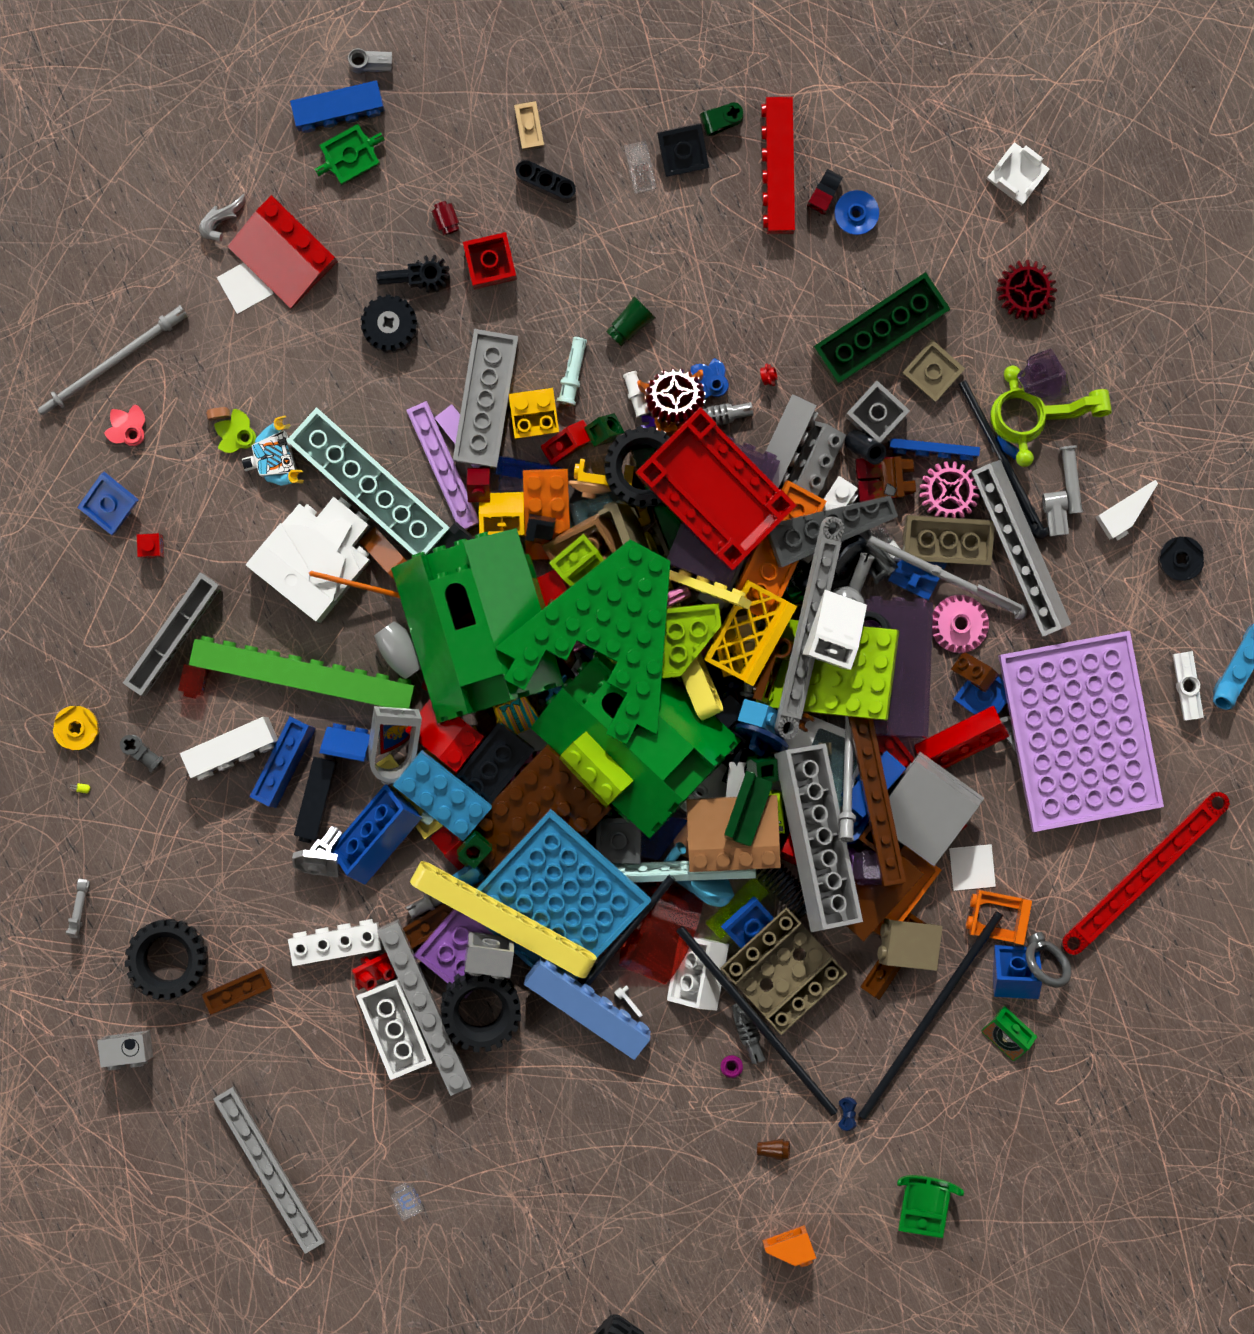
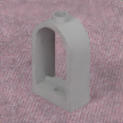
(399, 717)

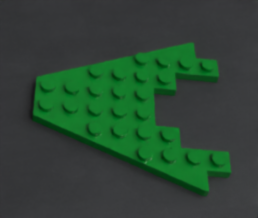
(617, 613)

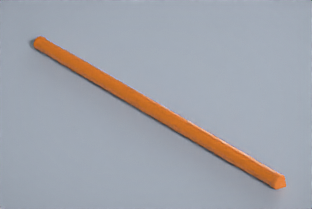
(354, 584)

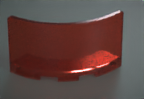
(655, 946)

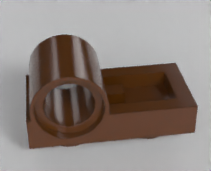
(975, 671)

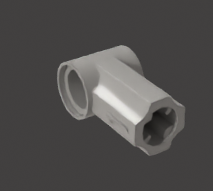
(373, 61)
(1055, 506)

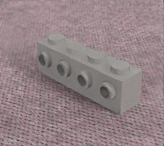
(817, 457)

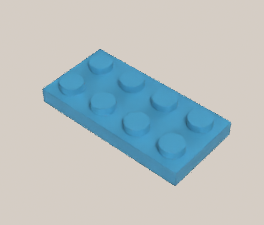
(442, 795)

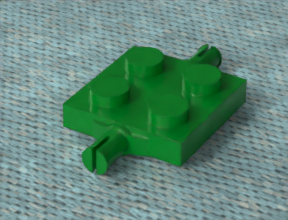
(349, 154)

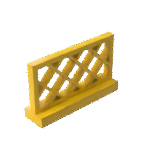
(766, 642)

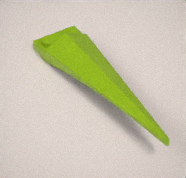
(577, 561)

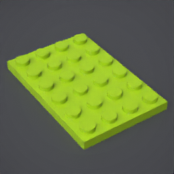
(844, 692)

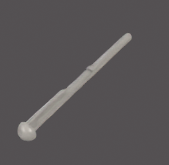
(1019, 610)

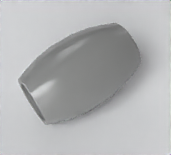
(398, 649)

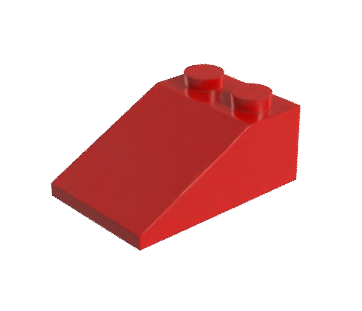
(449, 740)

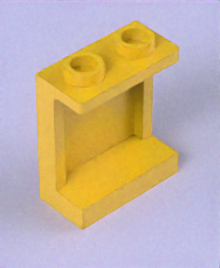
(580, 475)

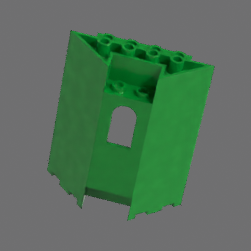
(504, 593)
(662, 764)

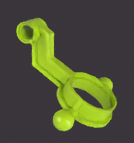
(1097, 403)

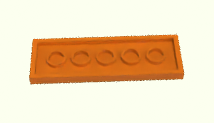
(762, 565)

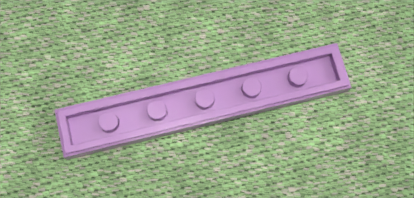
(443, 465)

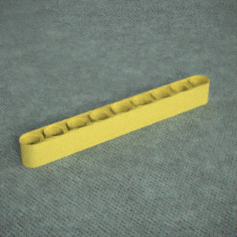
(696, 676)
(503, 919)

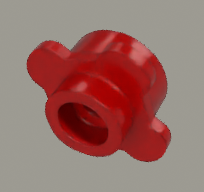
(768, 375)

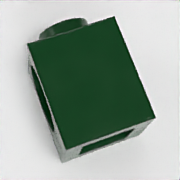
(604, 429)
(474, 840)

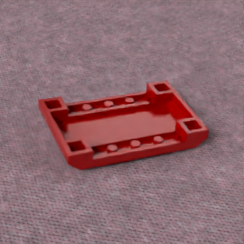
(715, 489)

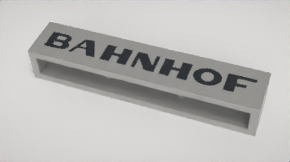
(172, 634)

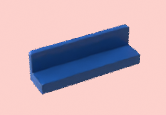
(282, 762)

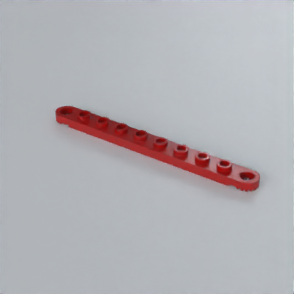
(1145, 873)

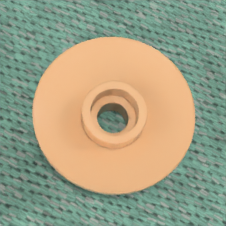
(589, 489)

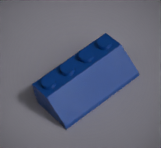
(375, 834)

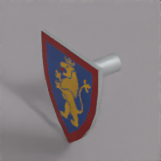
(391, 737)

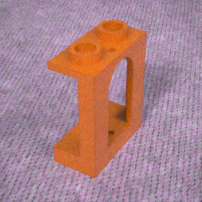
(1023, 906)

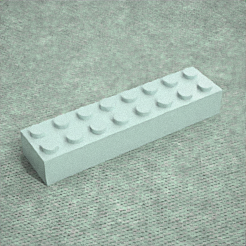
(367, 483)

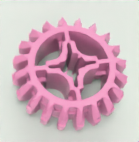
(942, 483)

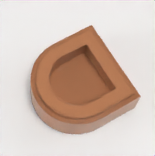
(218, 413)

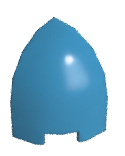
(470, 875)

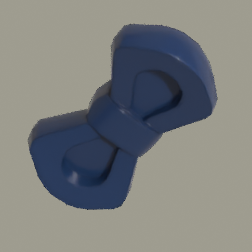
(848, 1106)

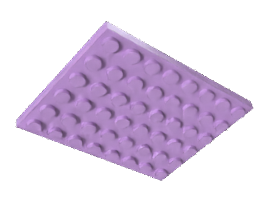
(1080, 731)

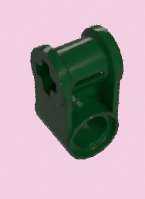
(718, 119)

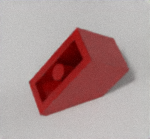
(566, 442)

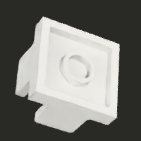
(1018, 173)

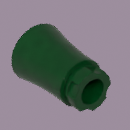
(630, 321)

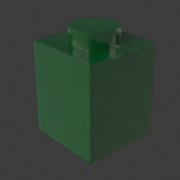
(763, 767)

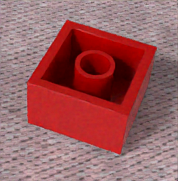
(489, 260)

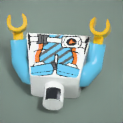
(273, 455)

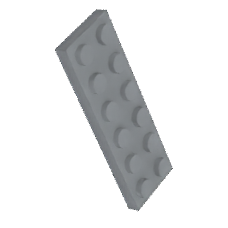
(485, 398)

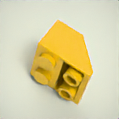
(534, 413)
(502, 513)

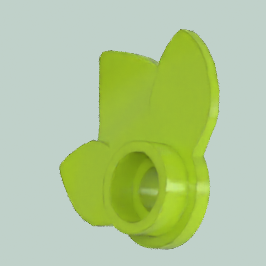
(232, 432)

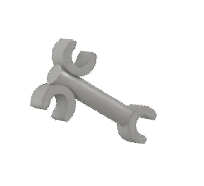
(74, 922)

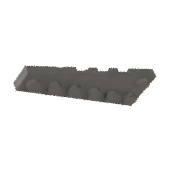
(798, 536)

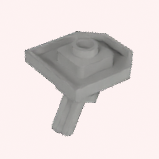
(319, 858)

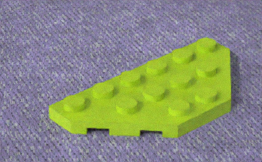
(686, 635)

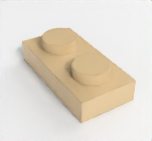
(529, 125)

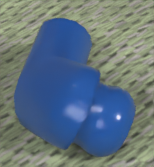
(1007, 447)

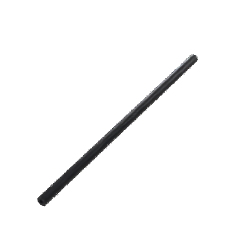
(930, 1015)
(757, 1021)

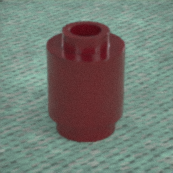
(445, 218)

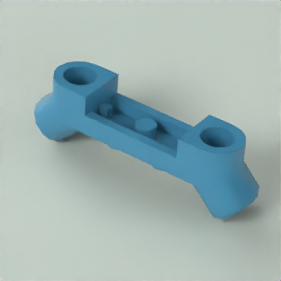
(1236, 674)

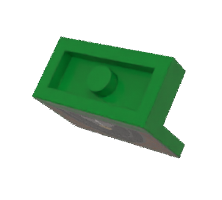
(1009, 1034)

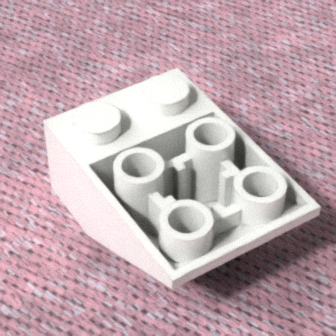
(836, 630)

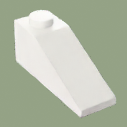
(1124, 514)

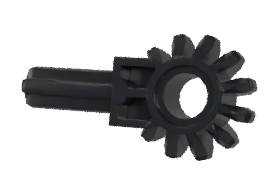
(416, 275)

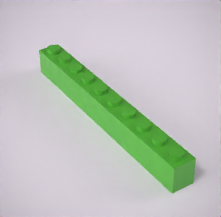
(301, 675)

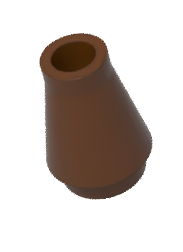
(774, 1149)

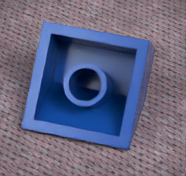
(345, 743)
(1012, 975)

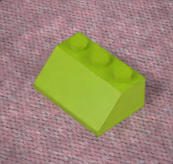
(595, 769)

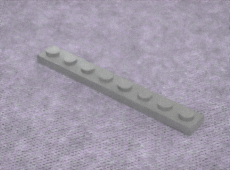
(269, 1170)

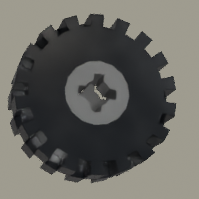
(396, 332)

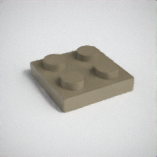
(933, 371)

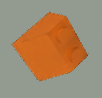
(791, 1247)

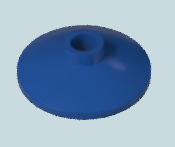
(861, 202)

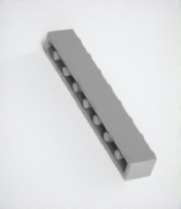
(1021, 548)
(424, 1007)

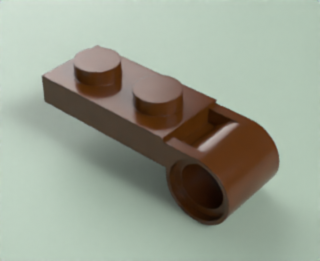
(764, 687)

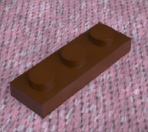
(237, 990)

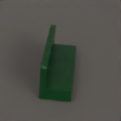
(748, 809)

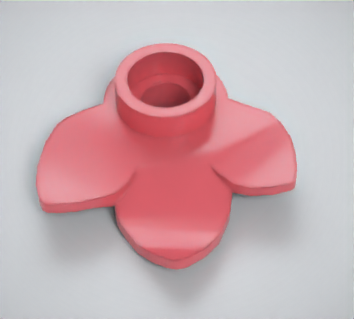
(124, 424)

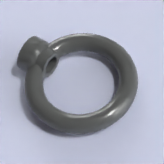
(1036, 944)

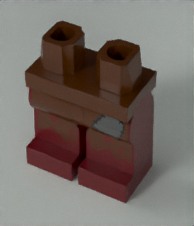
(890, 478)

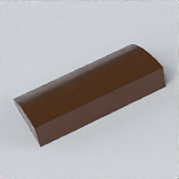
(879, 901)

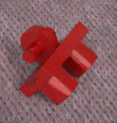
(372, 970)

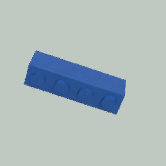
(337, 106)

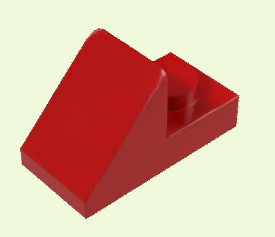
(448, 844)

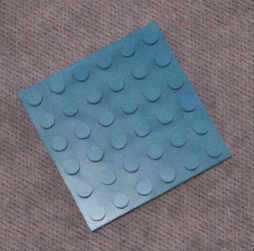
(565, 887)

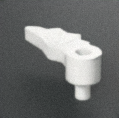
(621, 994)

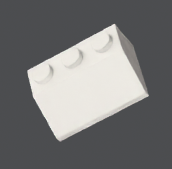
(693, 982)

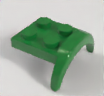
(925, 1204)

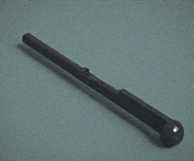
(1033, 521)
(627, 932)

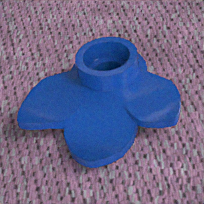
(711, 374)

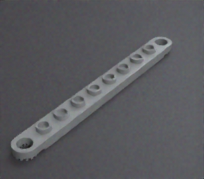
(800, 665)

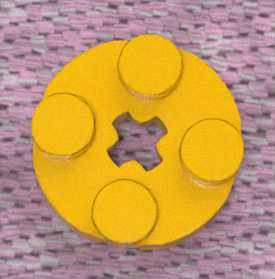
(63, 727)

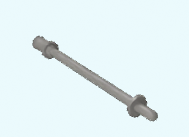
(164, 324)
(847, 818)

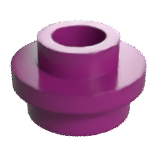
(731, 1073)

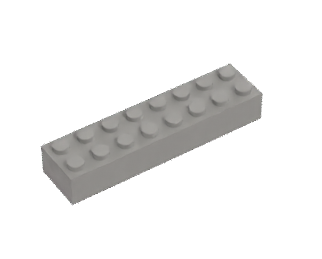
(815, 834)

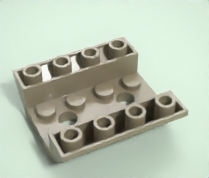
(795, 983)

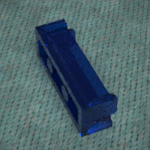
(514, 467)

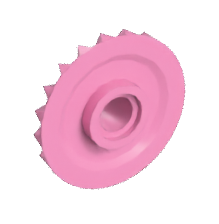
(944, 626)

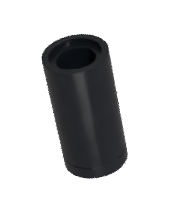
(865, 447)

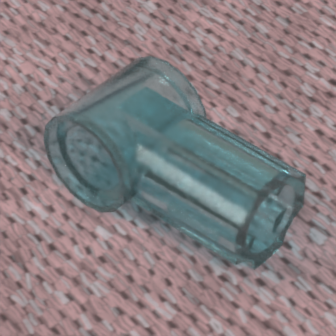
(586, 508)

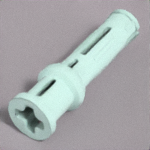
(570, 381)

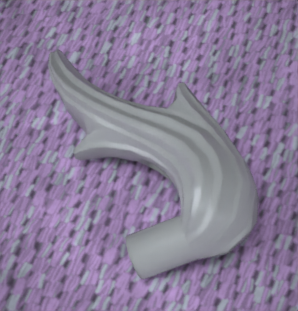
(217, 216)

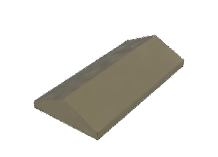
(949, 539)

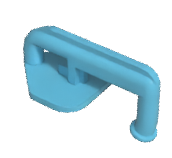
(712, 892)

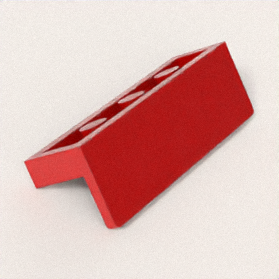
(964, 738)

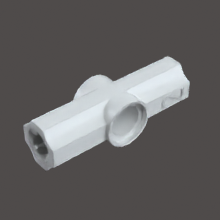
(1186, 670)

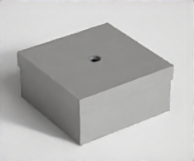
(930, 807)

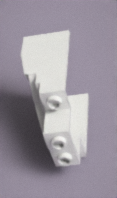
(317, 545)

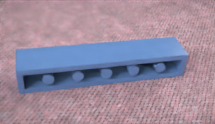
(587, 1007)

